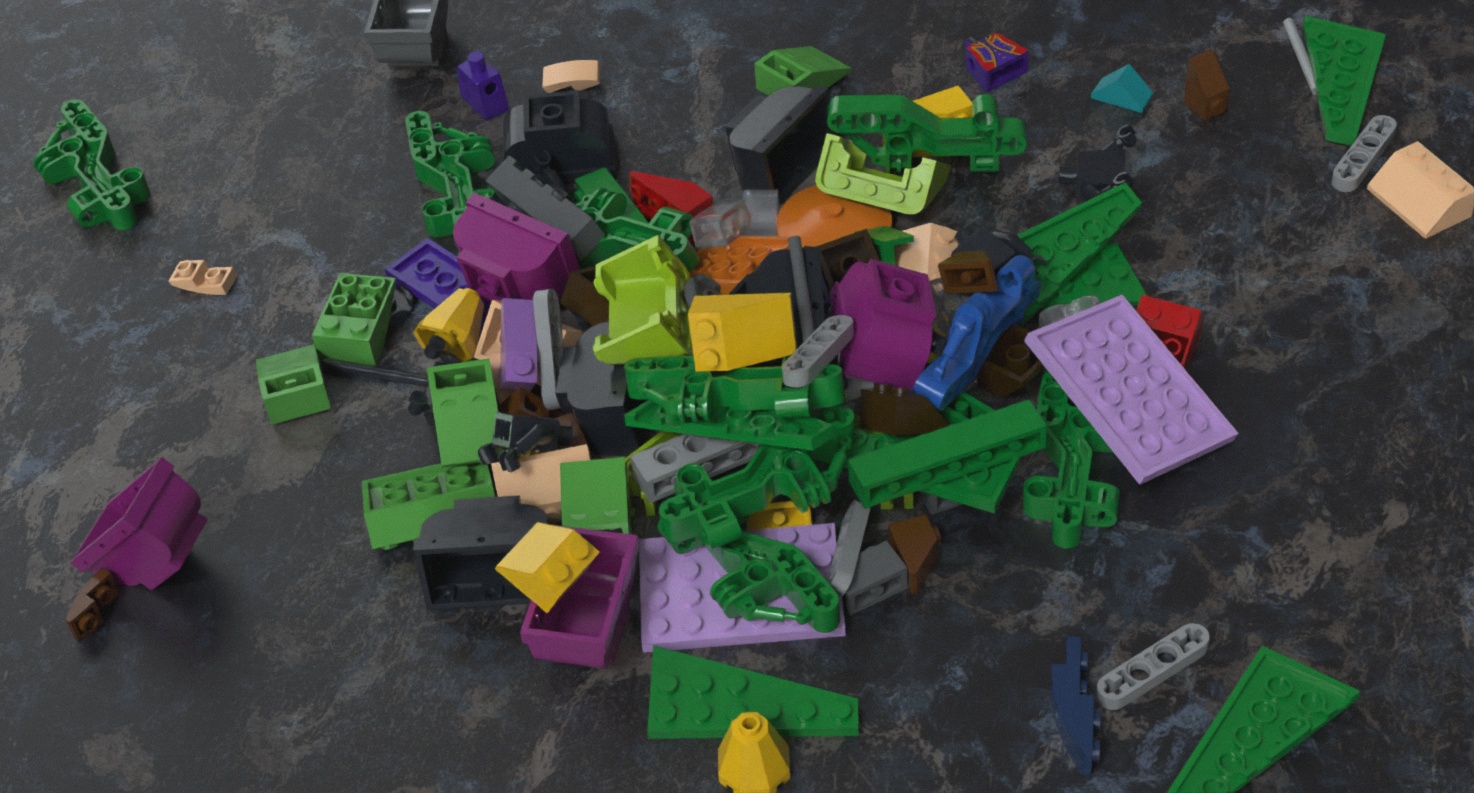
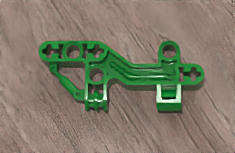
(895, 116)
(89, 157)
(446, 169)
(623, 233)
(693, 394)
(1071, 495)
(714, 506)
(762, 571)

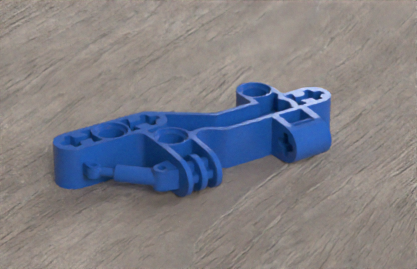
(976, 330)

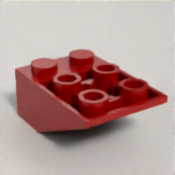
(654, 192)
(1174, 325)

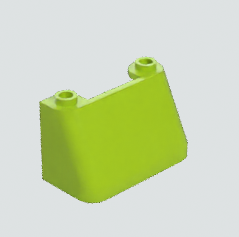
(845, 175)
(644, 304)

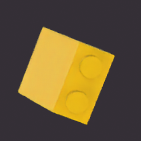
(547, 563)

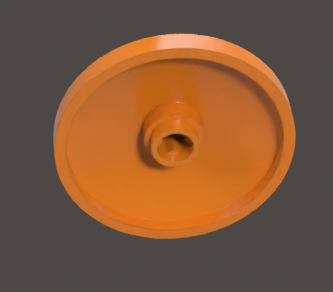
(827, 217)

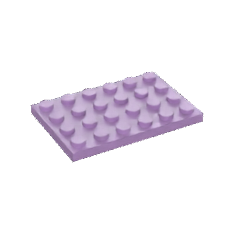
(1131, 388)
(682, 614)

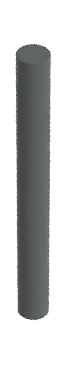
(801, 286)

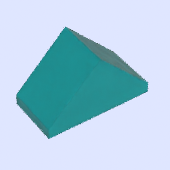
(1124, 90)

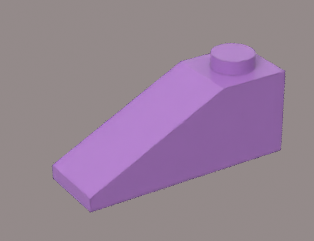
(518, 345)

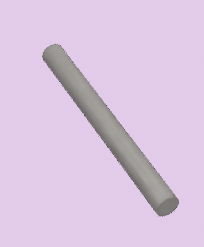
(1300, 52)

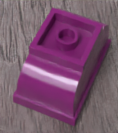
(508, 255)
(890, 320)
(144, 529)
(593, 613)

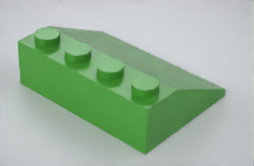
(404, 500)

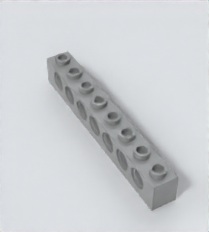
(657, 466)

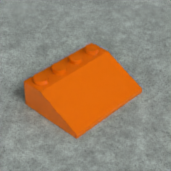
(733, 262)

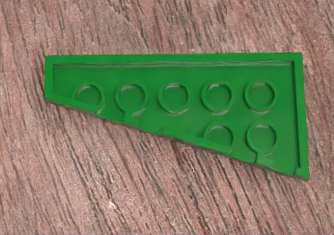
(1261, 721)

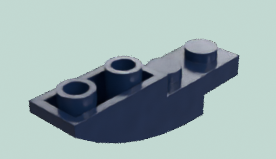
(1074, 709)

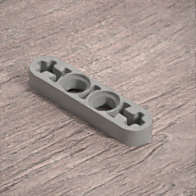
(1359, 151)
(548, 343)
(817, 351)
(848, 547)
(1157, 670)

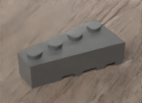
(529, 196)

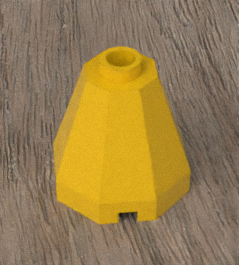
(455, 321)
(753, 756)

